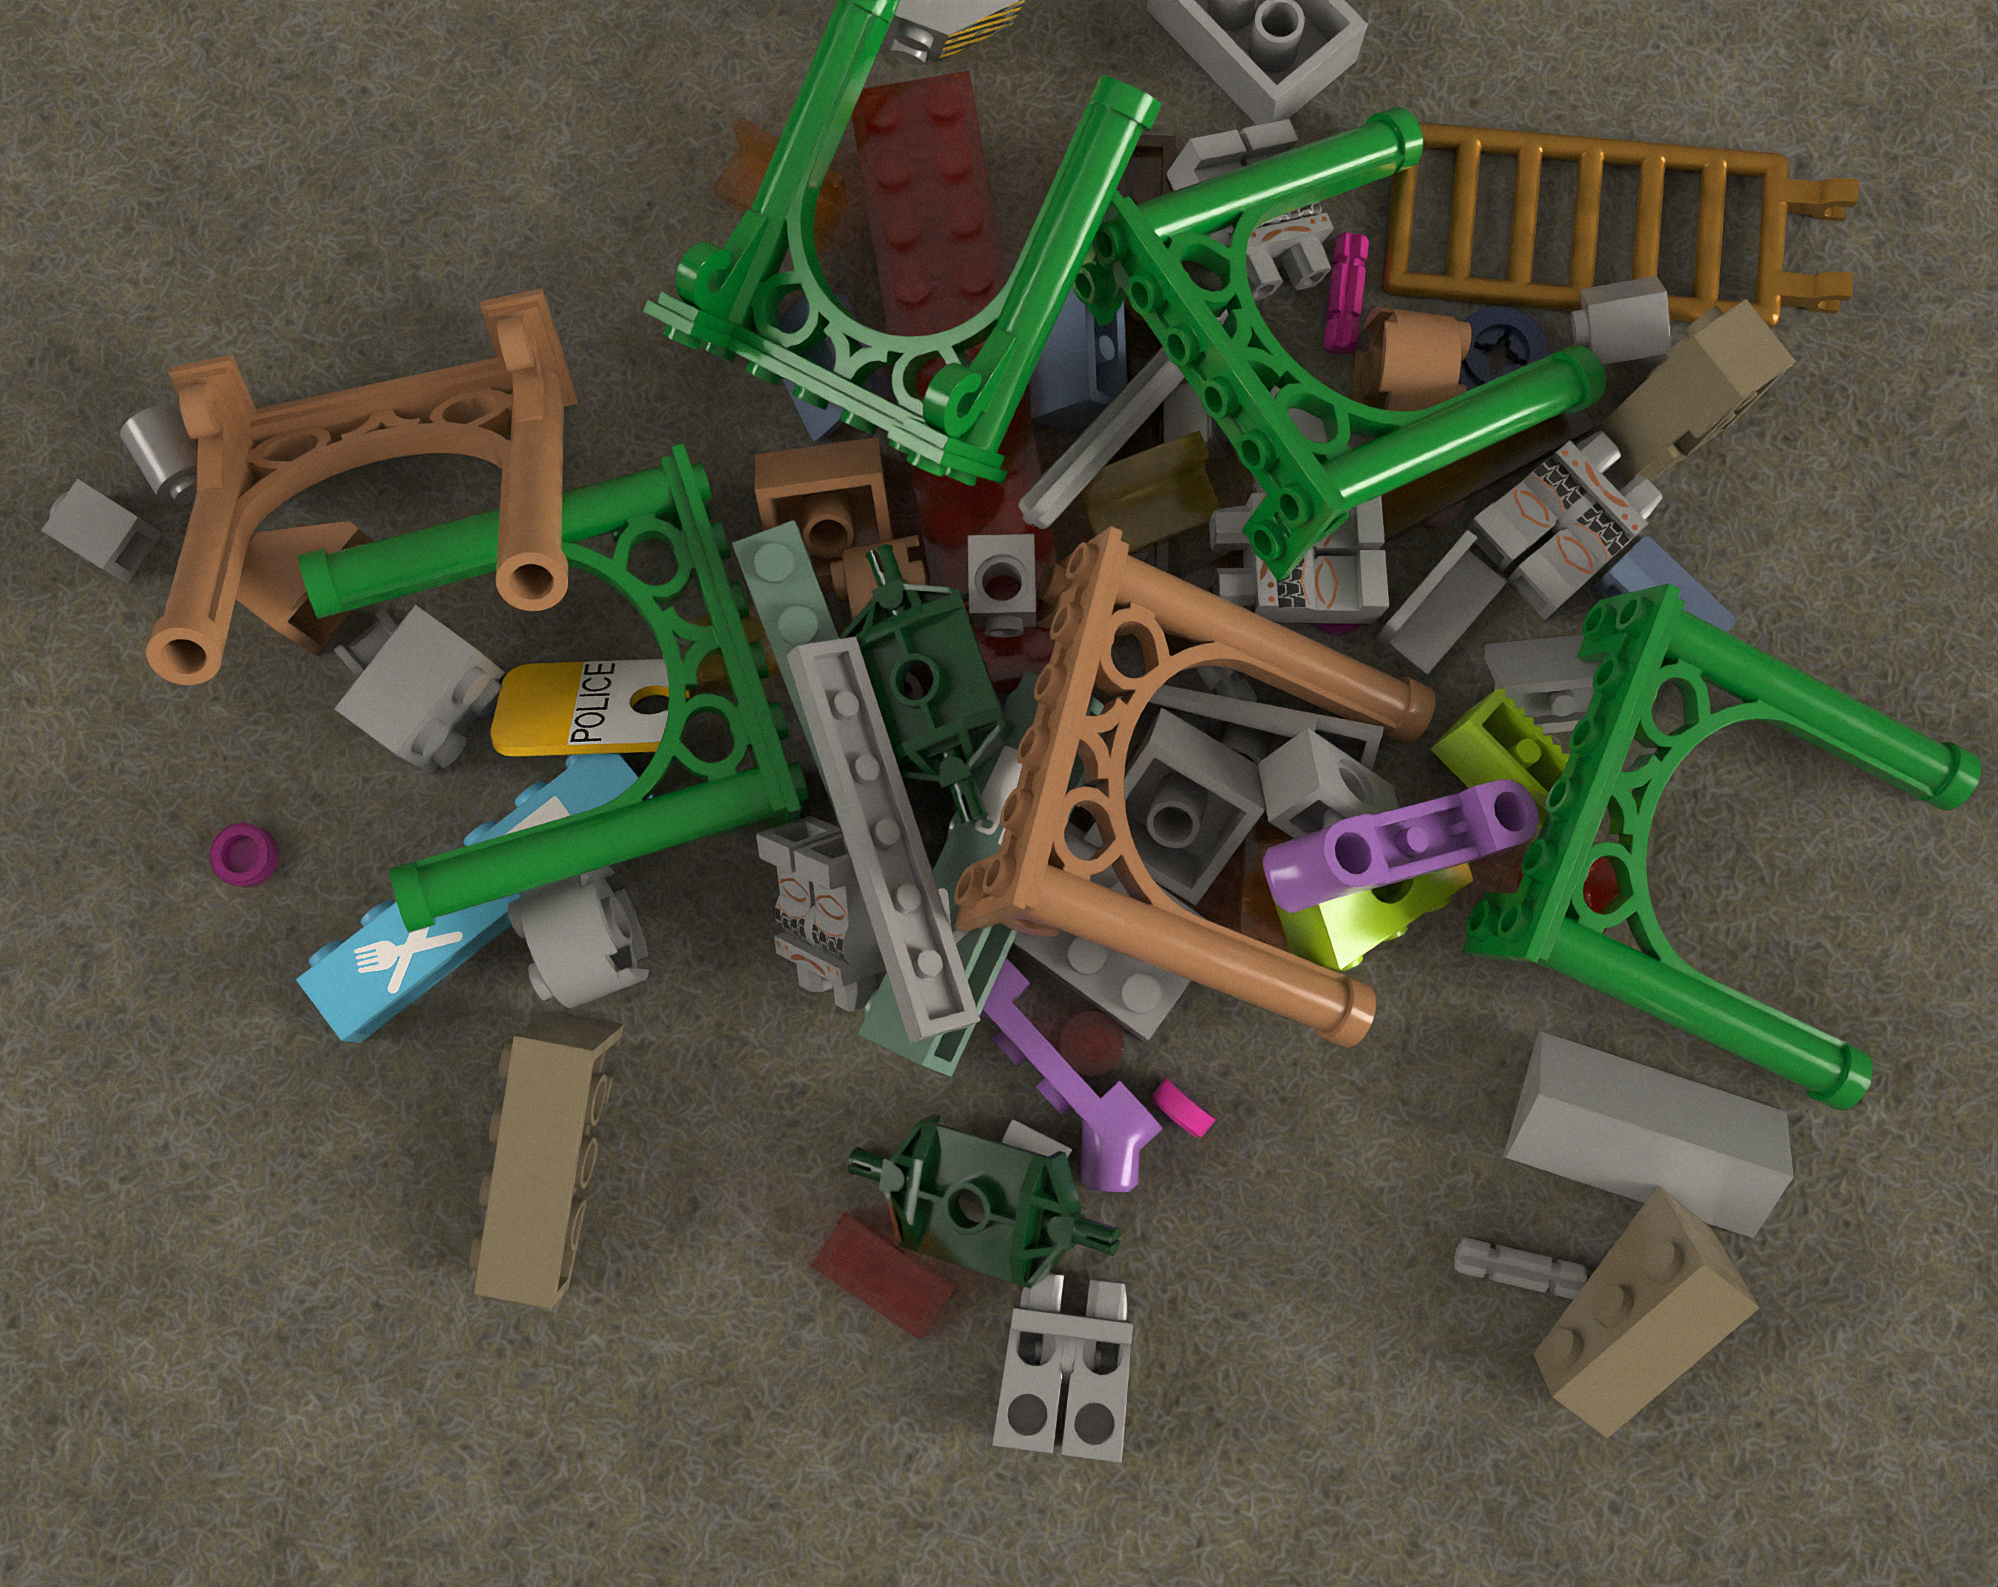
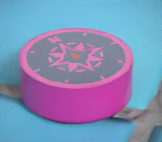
(1183, 1108)

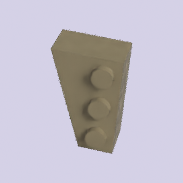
(1696, 391)
(1643, 1316)

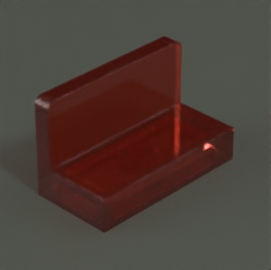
(884, 1274)

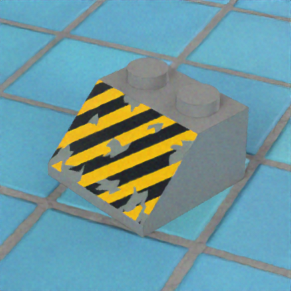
(945, 26)

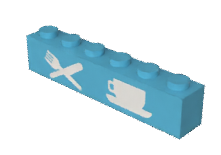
(386, 969)

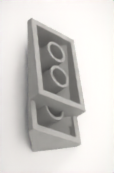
(1257, 728)
(1646, 1128)

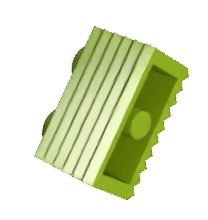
(1502, 744)

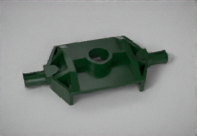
(960, 719)
(1026, 1200)

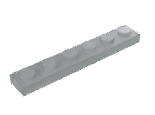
(882, 838)

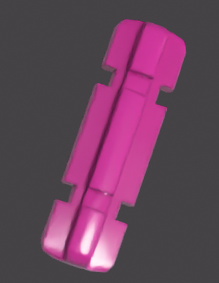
(1346, 293)

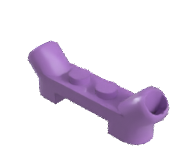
(1399, 844)
(1112, 1125)

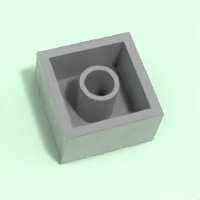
(423, 692)
(1186, 804)

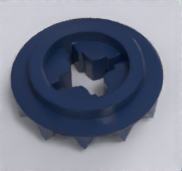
(1488, 326)

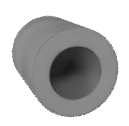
(163, 452)

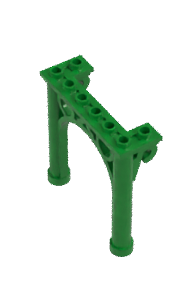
(1241, 361)
(966, 404)
(636, 507)
(1641, 644)

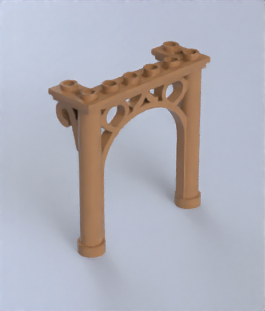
(268, 454)
(1045, 888)

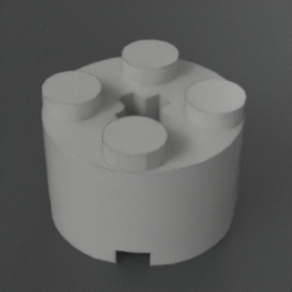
(580, 938)

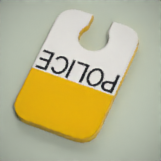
(579, 708)

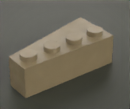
(541, 1157)

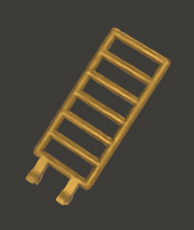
(1779, 196)

